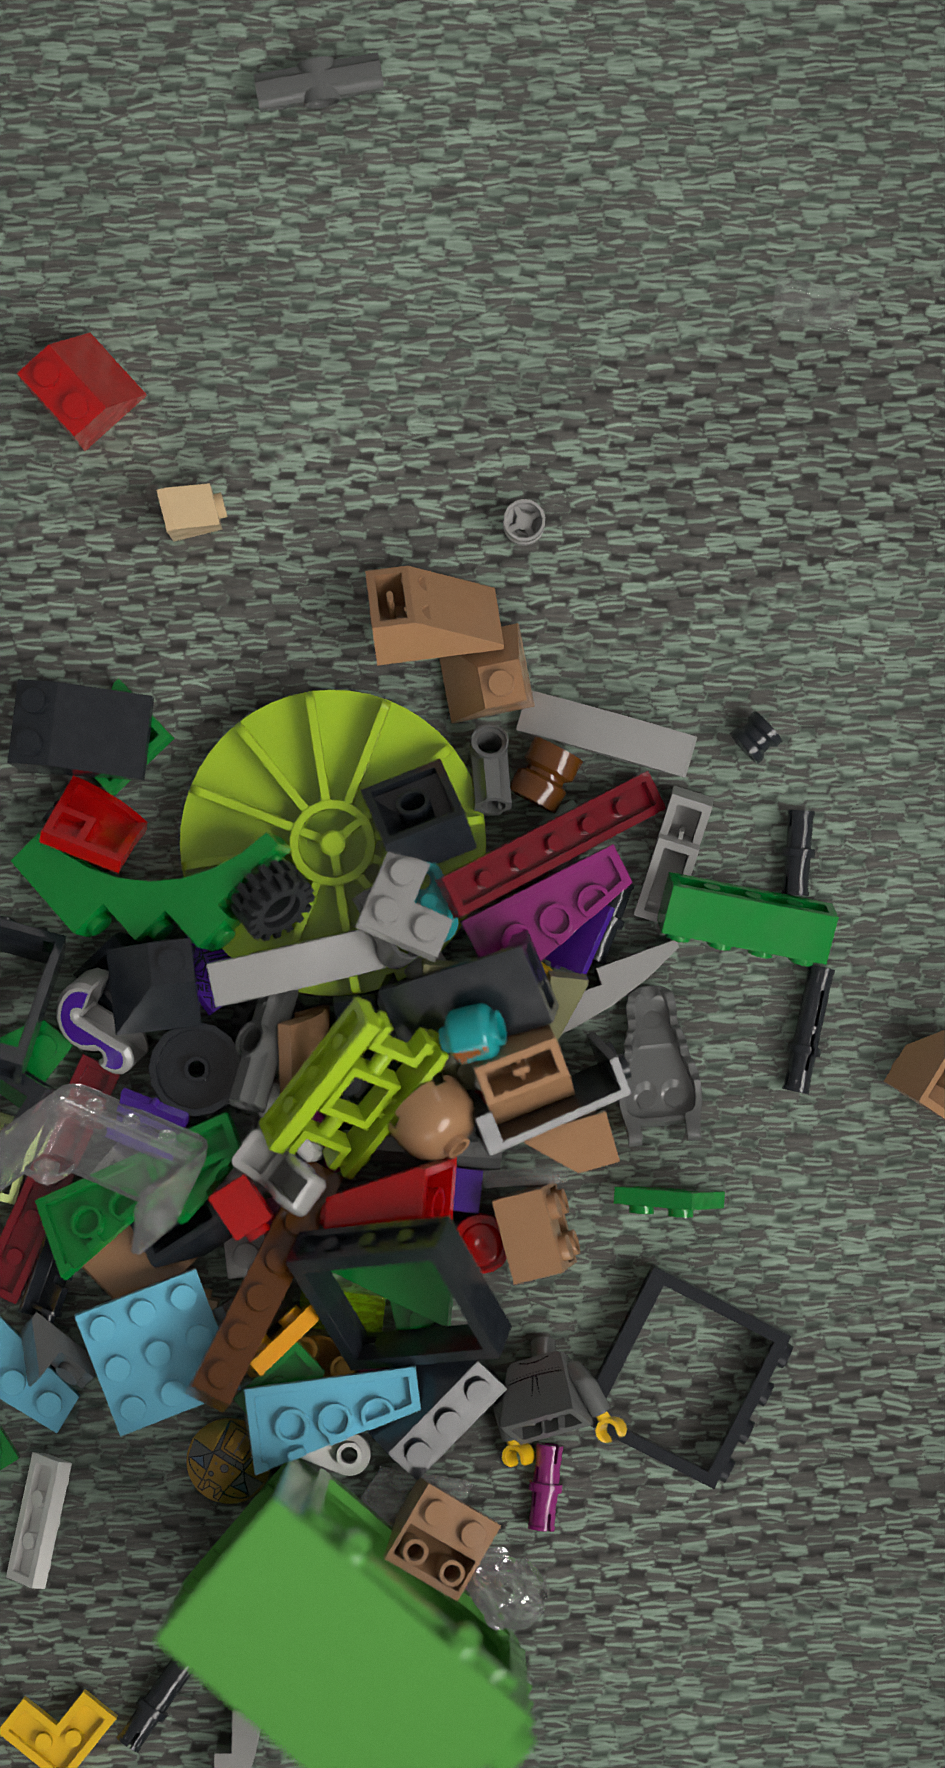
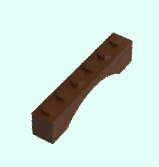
(255, 1303)

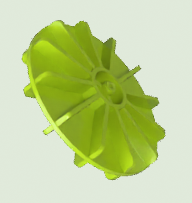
(300, 777)

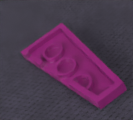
(551, 906)

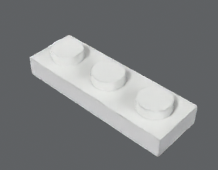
(38, 1520)

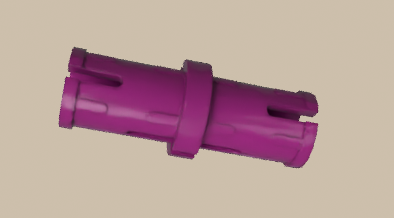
(545, 1487)

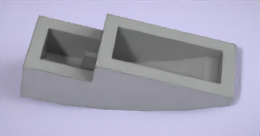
(674, 847)

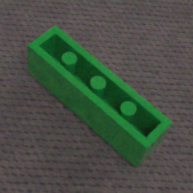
(747, 919)

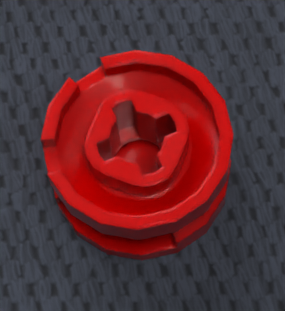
(483, 1240)

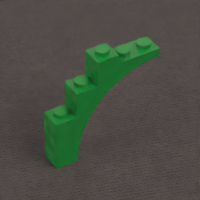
(146, 909)

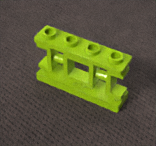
(330, 1072)

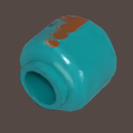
(473, 1033)

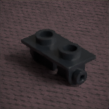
(45, 1288)

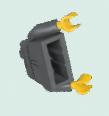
(547, 1399)

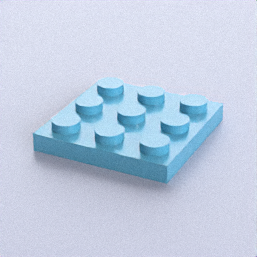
(149, 1348)

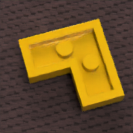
(54, 1742)

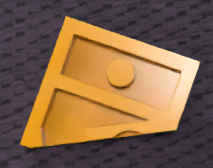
(294, 1326)

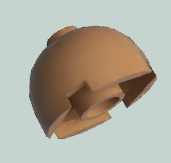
(435, 1121)

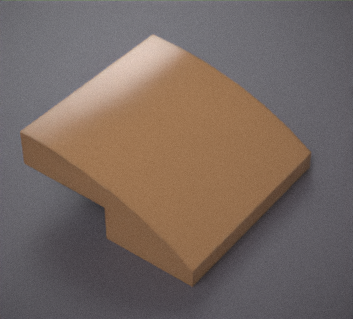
(299, 1039)
(122, 1271)

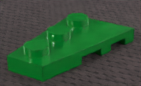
(82, 1222)
(409, 1285)

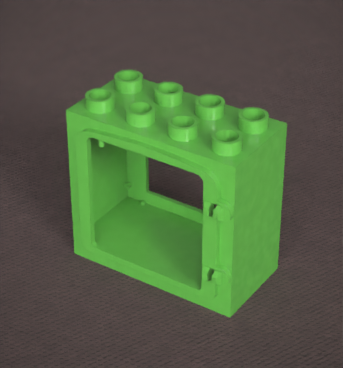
(341, 1647)

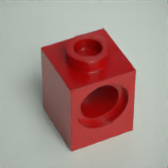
(242, 1208)

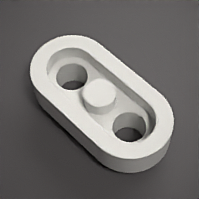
(331, 1458)

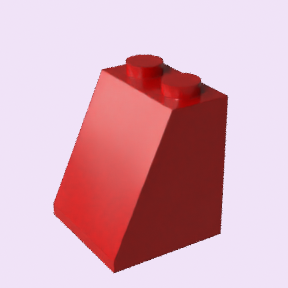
(81, 387)
(402, 1196)

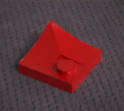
(93, 826)

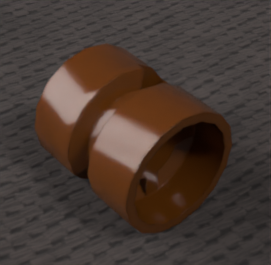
(545, 774)

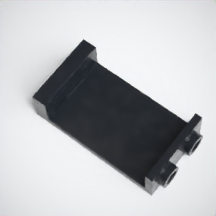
(504, 980)
(592, 1088)

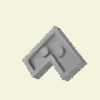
(394, 914)

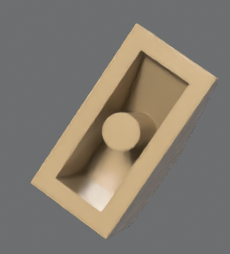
(191, 510)

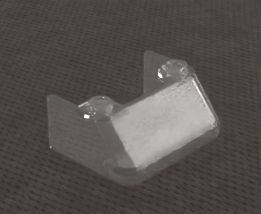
(109, 1145)

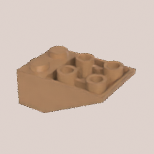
(430, 615)

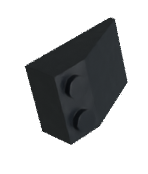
(80, 730)

